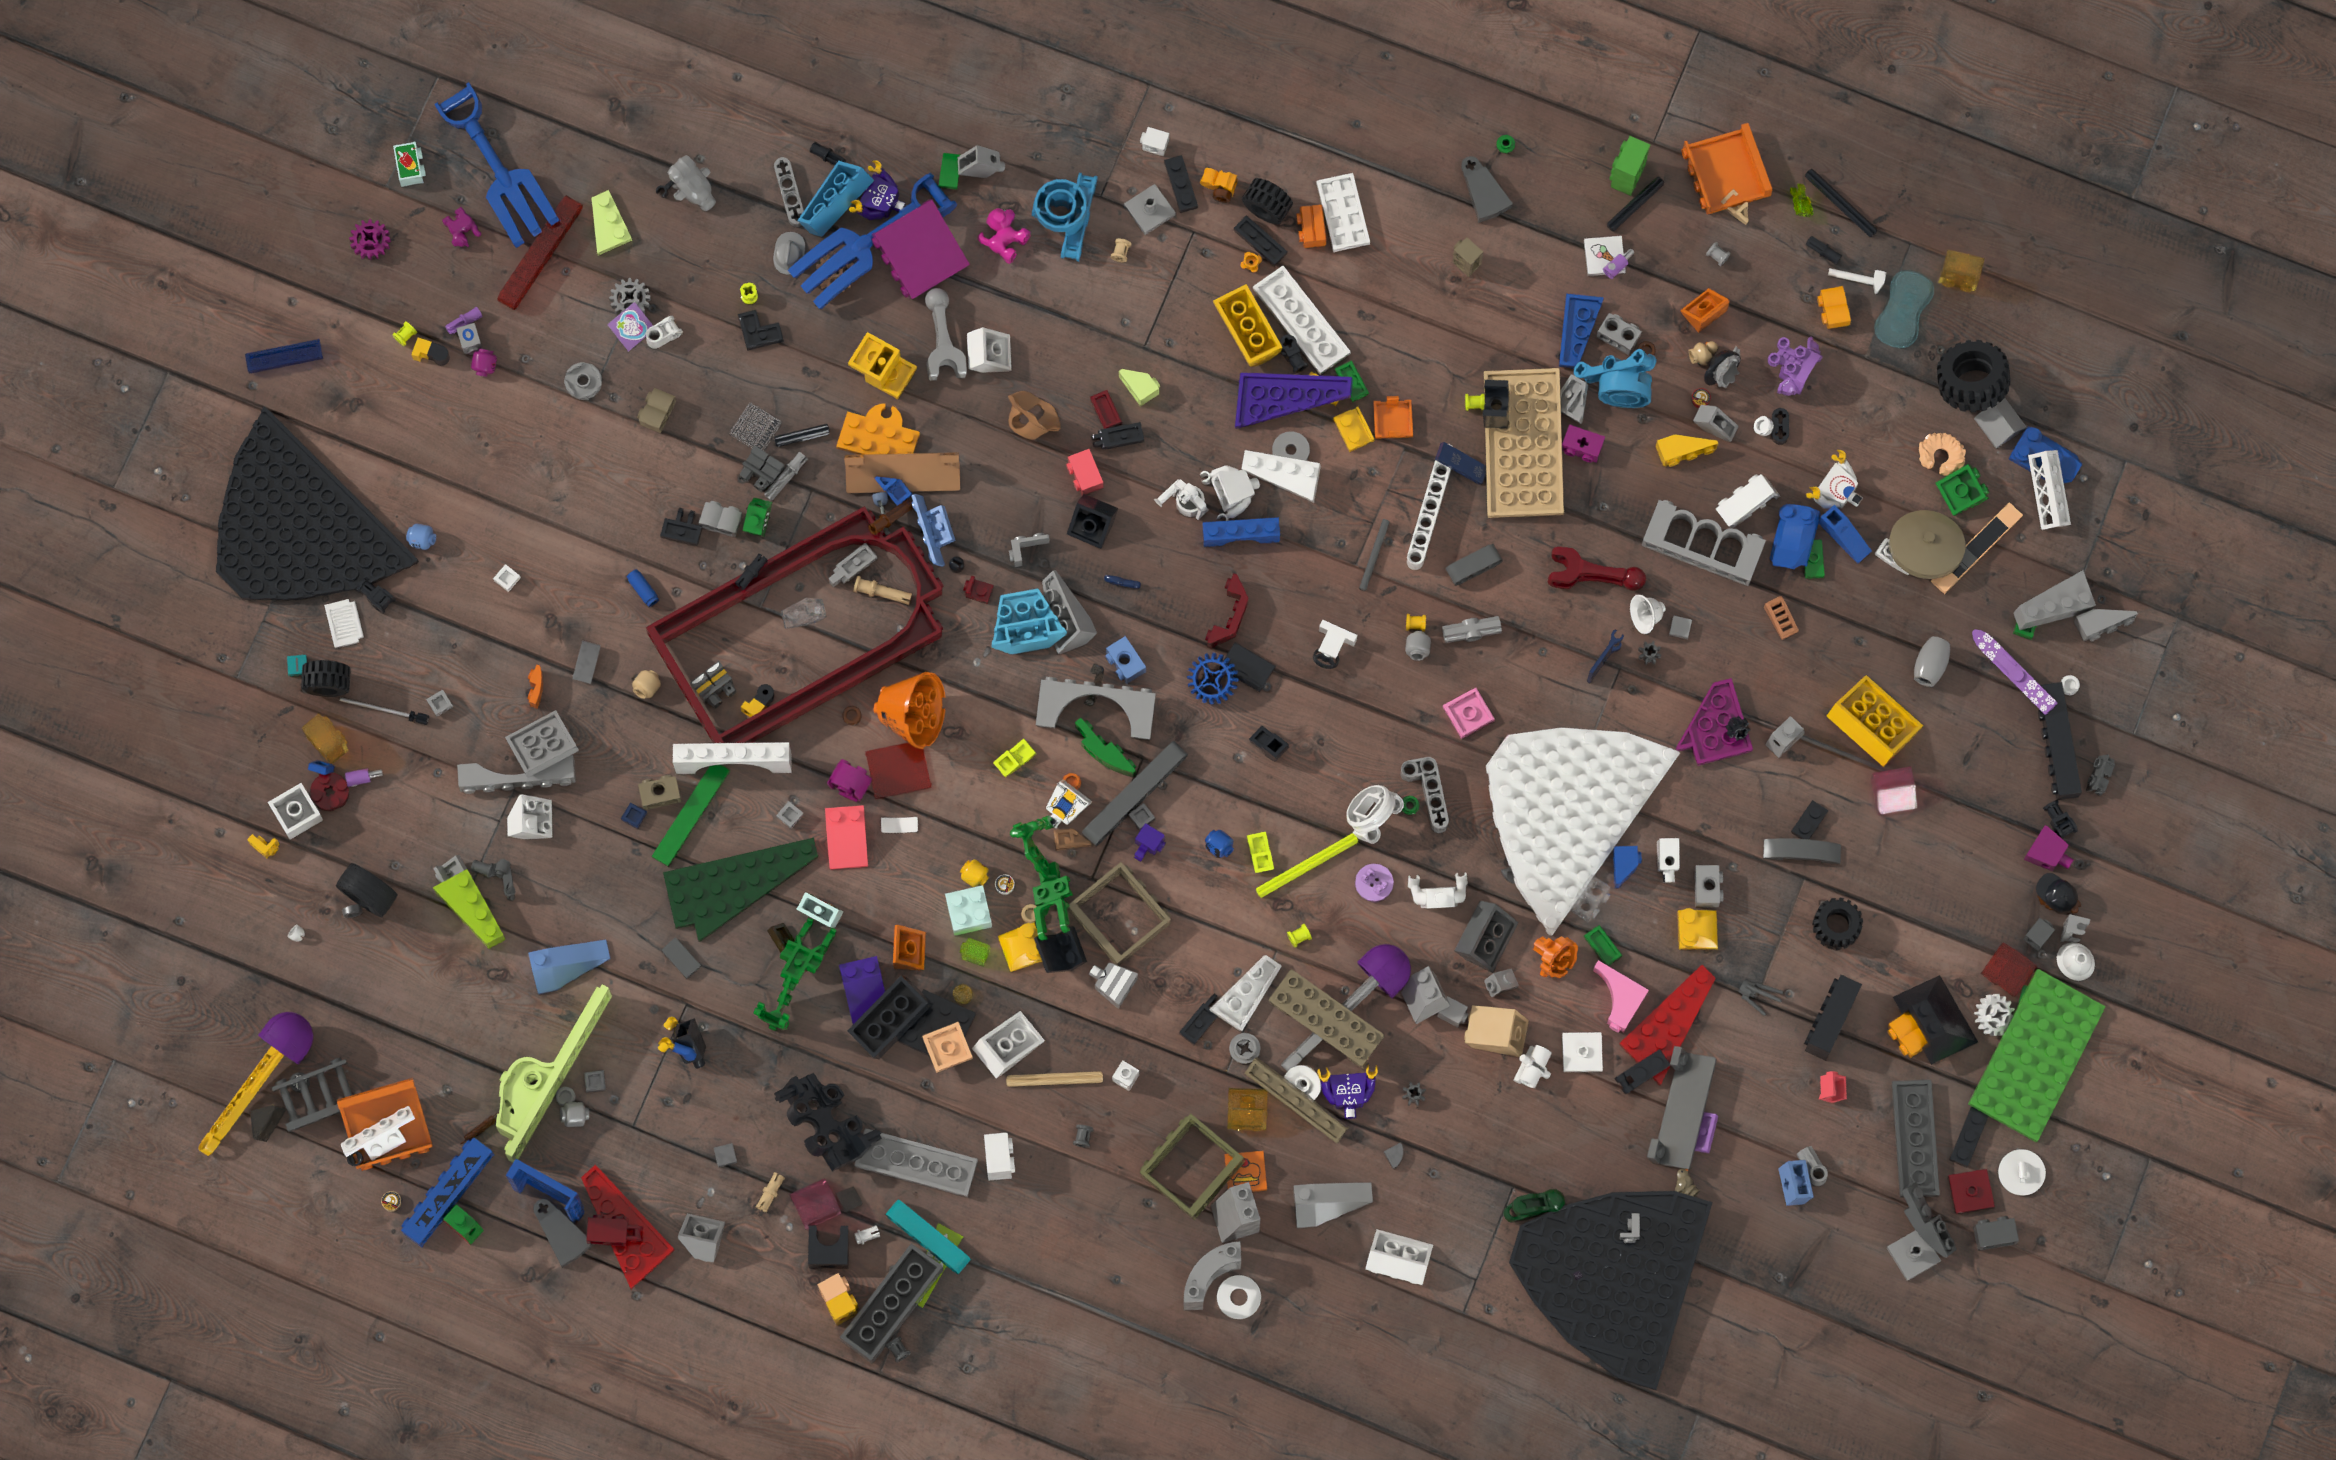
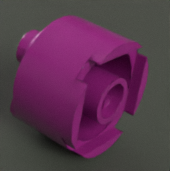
(849, 780)

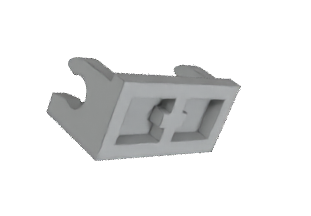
(2073, 925)

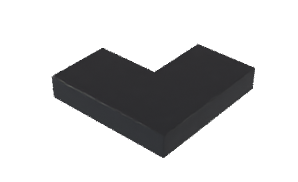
(758, 336)

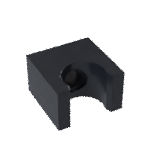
(1496, 393)
(831, 1256)

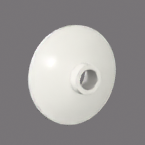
(1301, 1072)

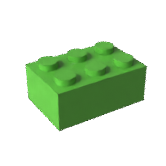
(1629, 165)

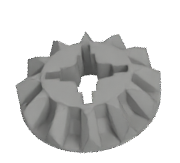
(1241, 1040)

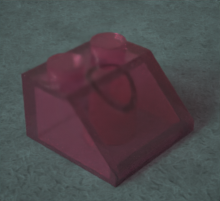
(1894, 790)
(815, 1203)

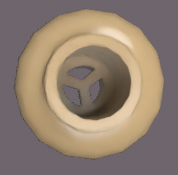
(646, 684)

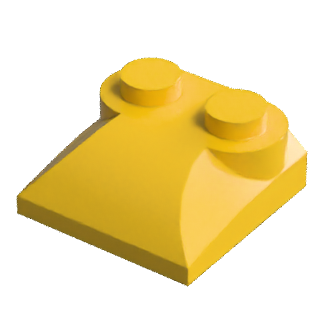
(1697, 929)
(1020, 947)

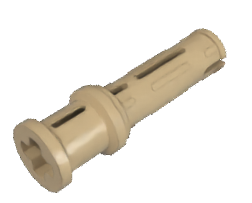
(873, 588)

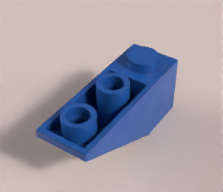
(1844, 533)

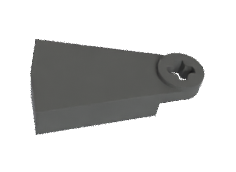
(1485, 192)
(564, 1237)

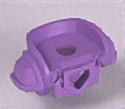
(1795, 364)

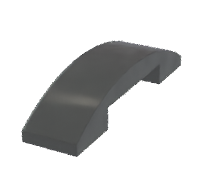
(1802, 849)

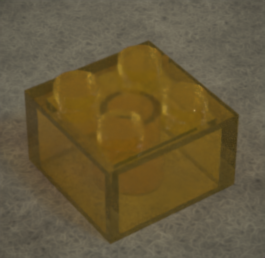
(1961, 271)
(325, 739)

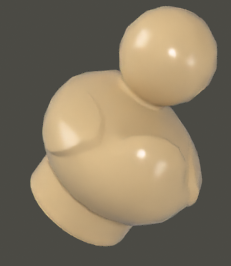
(1703, 353)

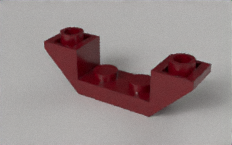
(1220, 635)

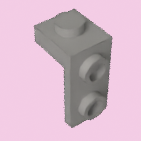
(1022, 541)

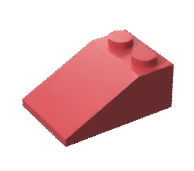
(846, 837)

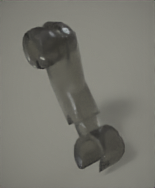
(1099, 671)

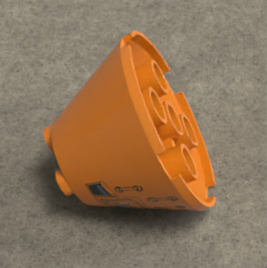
(913, 708)

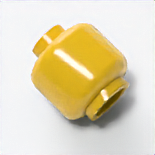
(974, 873)

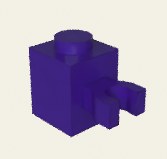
(1148, 840)

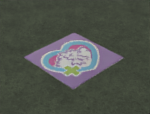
(630, 326)

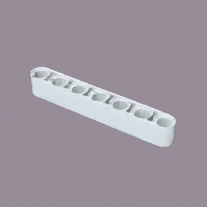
(1428, 515)

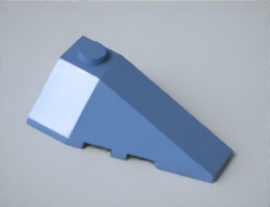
(562, 964)

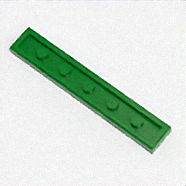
(690, 814)

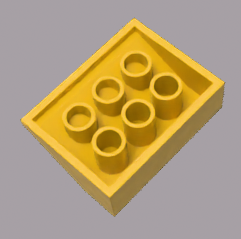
(1874, 720)

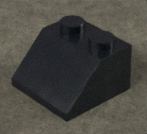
(1092, 521)

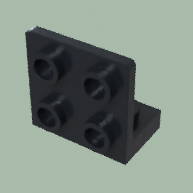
(1061, 951)

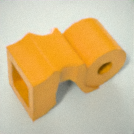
(1214, 180)

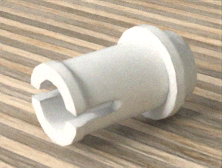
(865, 1235)

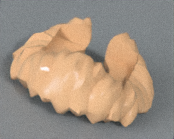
(1947, 443)

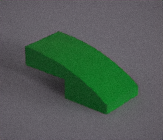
(949, 171)

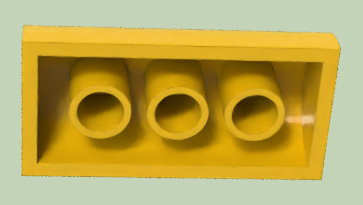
(1248, 326)

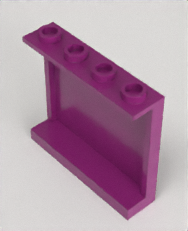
(920, 250)

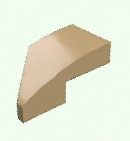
(1740, 211)

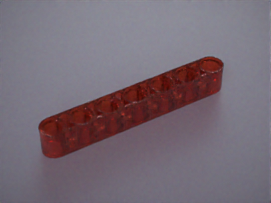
(539, 253)

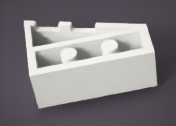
(1746, 500)

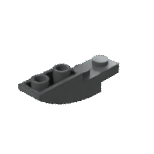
(1930, 1228)

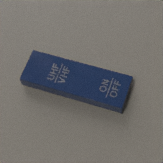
(1461, 463)

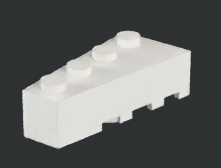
(1289, 474)

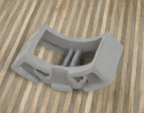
(1207, 1270)

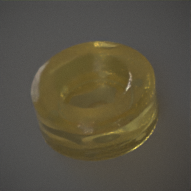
(962, 994)

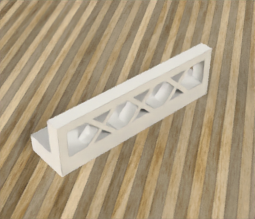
(2053, 489)

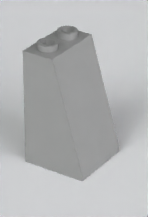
(1236, 1213)

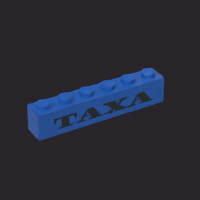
(447, 1192)

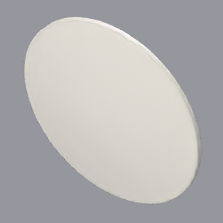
(2021, 1172)

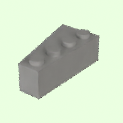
(2060, 602)

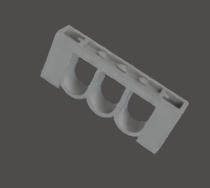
(1666, 513)

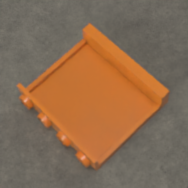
(1725, 165)
(371, 1106)

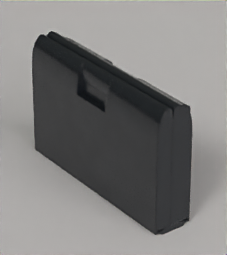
(1251, 668)

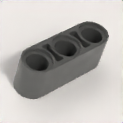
(1474, 564)

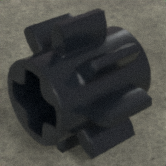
(1738, 728)

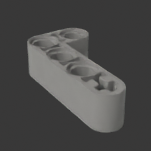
(1429, 794)

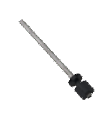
(420, 717)

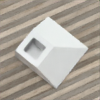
(530, 818)

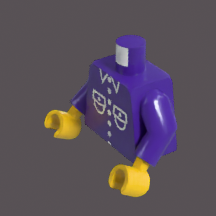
(879, 197)
(1348, 1090)

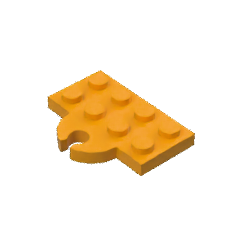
(877, 434)

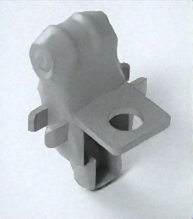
(691, 183)

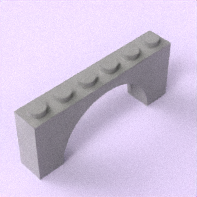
(1057, 695)

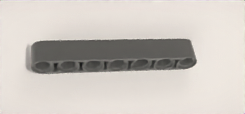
(1134, 793)

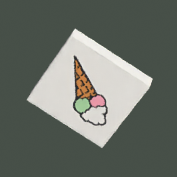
(1600, 252)

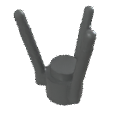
(1750, 988)

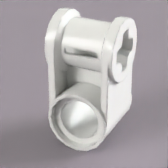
(666, 330)

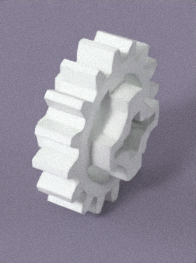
(1989, 1008)

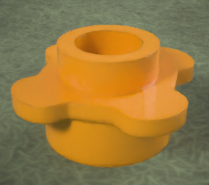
(1248, 256)

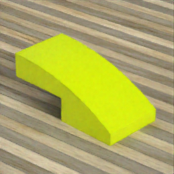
(1015, 758)
(1260, 852)

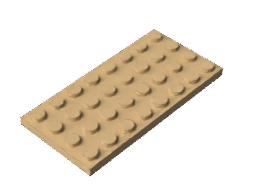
(1526, 457)

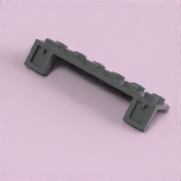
(1683, 1110)

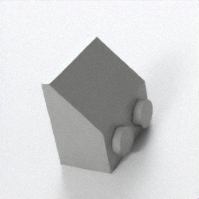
(1424, 995)

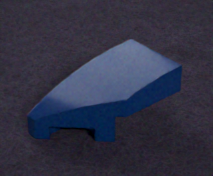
(895, 489)

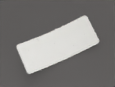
(899, 825)

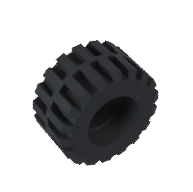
(1267, 201)
(325, 678)
(1832, 938)

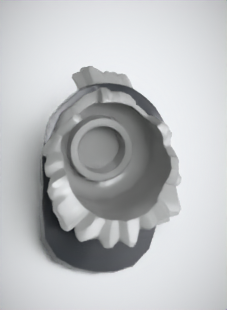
(1723, 368)

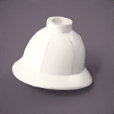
(1645, 613)
(2075, 961)

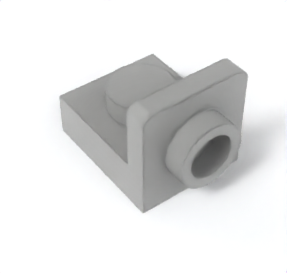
(1634, 1226)

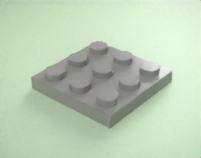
(541, 744)

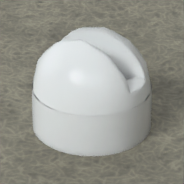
(296, 933)

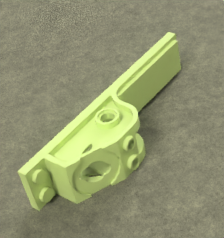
(532, 1101)

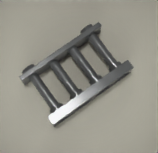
(313, 1113)

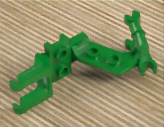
(1053, 886)
(798, 961)

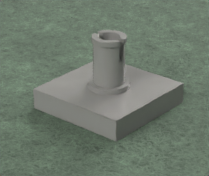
(1149, 209)
(1913, 1255)

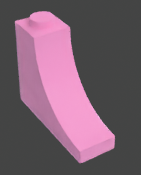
(1625, 995)

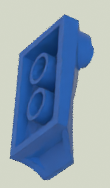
(2034, 442)
(1794, 536)

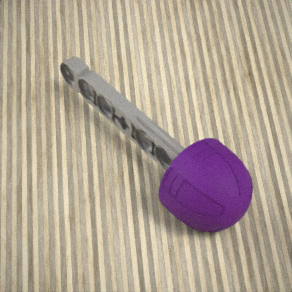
(1386, 968)

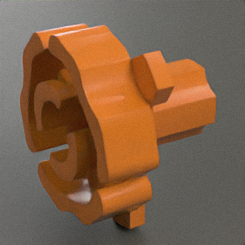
(1556, 955)

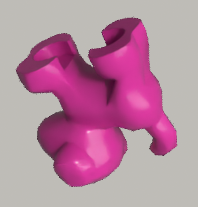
(1001, 221)

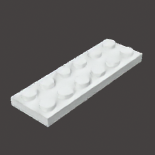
(1301, 320)

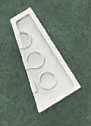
(1243, 998)

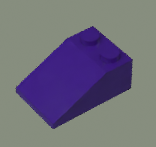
(862, 985)

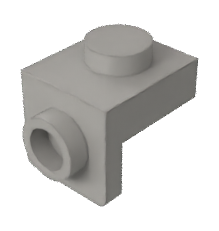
(449, 869)
(1501, 982)

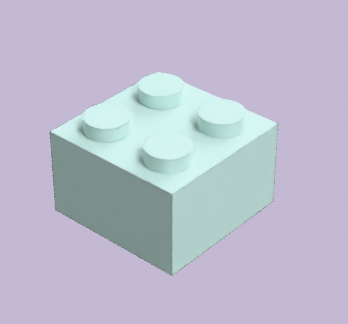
(968, 910)

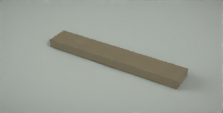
(1296, 1100)

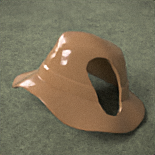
(1021, 404)

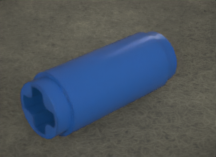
(642, 588)

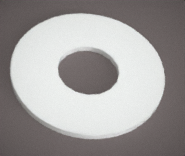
(1235, 1311)

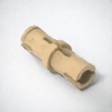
(770, 1192)

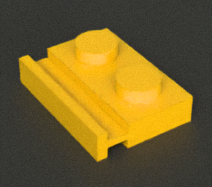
(1353, 429)

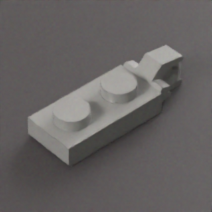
(853, 565)

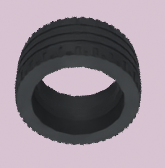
(366, 890)

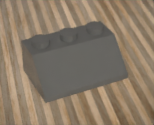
(1486, 936)

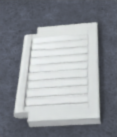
(344, 623)

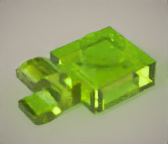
(1801, 203)

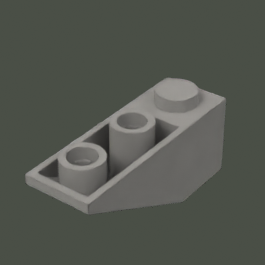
(2099, 621)

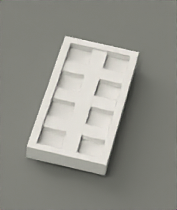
(1343, 212)

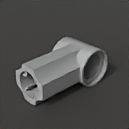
(1813, 1165)

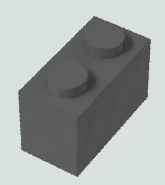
(1995, 1233)

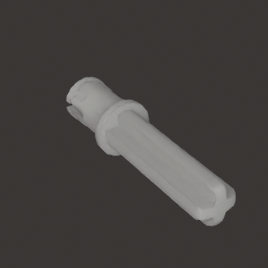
(790, 470)

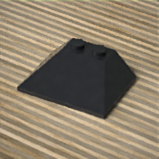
(1937, 1019)

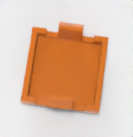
(1393, 418)

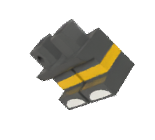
(721, 681)

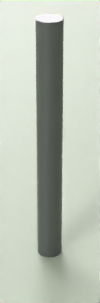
(1374, 555)

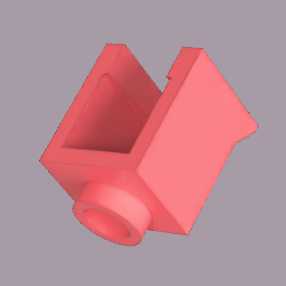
(1833, 1087)

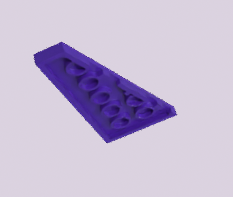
(1277, 395)

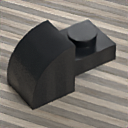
(1269, 743)

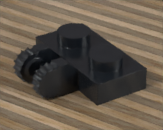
(681, 531)

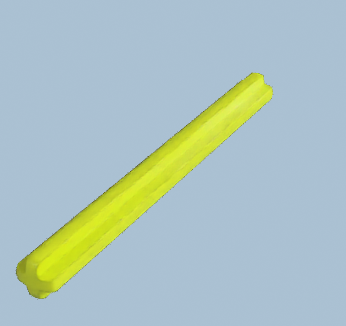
(1306, 865)

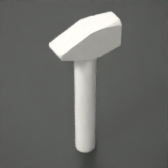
(1877, 281)

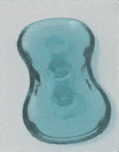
(1908, 297)

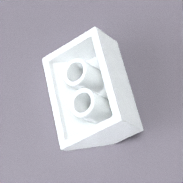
(1399, 1257)

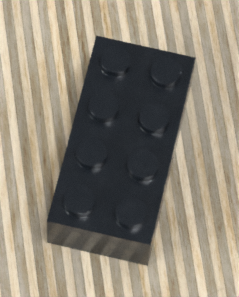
(1834, 1014)
(890, 1017)

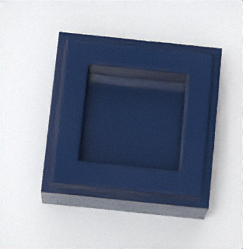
(633, 815)

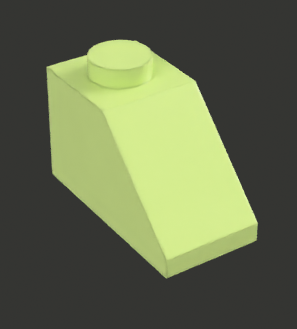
(1140, 385)

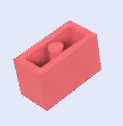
(1085, 472)

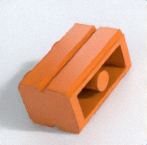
(1312, 226)

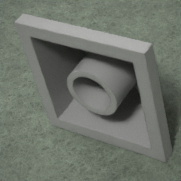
(701, 1236)

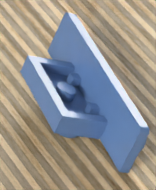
(935, 528)

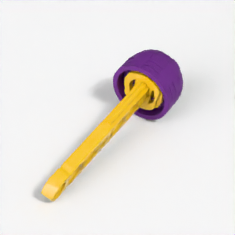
(288, 1036)

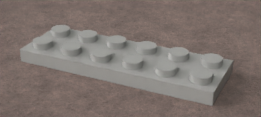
(919, 1164)

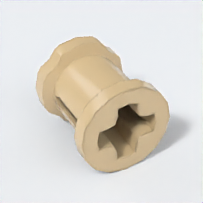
(1121, 250)

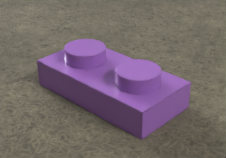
(1706, 1132)

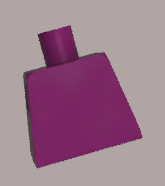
(2048, 851)

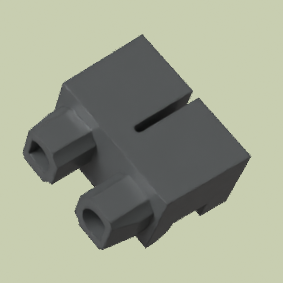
(762, 467)

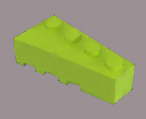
(468, 904)

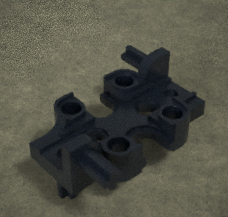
(850, 1144)

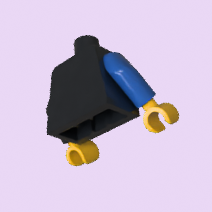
(687, 1041)

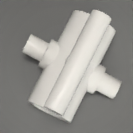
(1533, 1066)

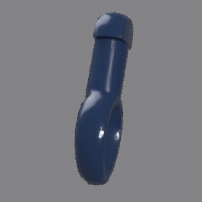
(1122, 582)

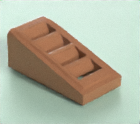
(1783, 607)

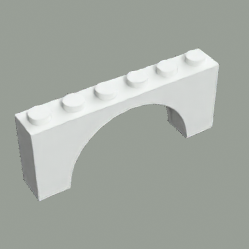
(692, 757)

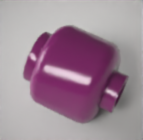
(483, 362)

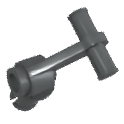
(501, 870)

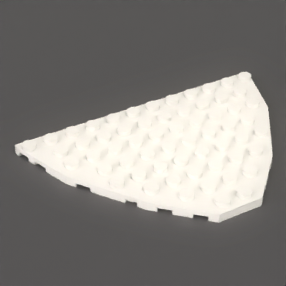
(1566, 804)

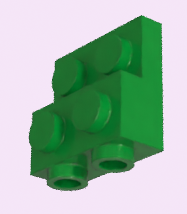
(1963, 489)

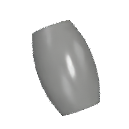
(1932, 661)

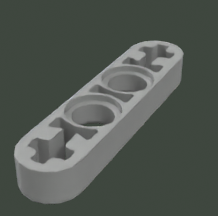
(788, 192)

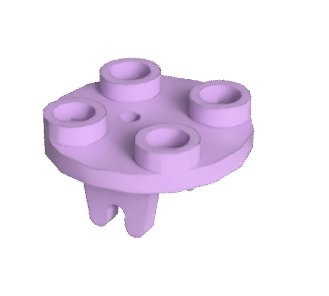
(1380, 889)

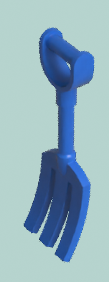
(506, 181)
(856, 248)

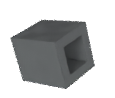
(2039, 934)

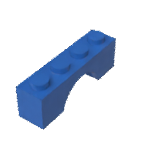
(1222, 532)

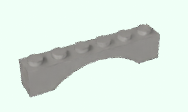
(475, 777)

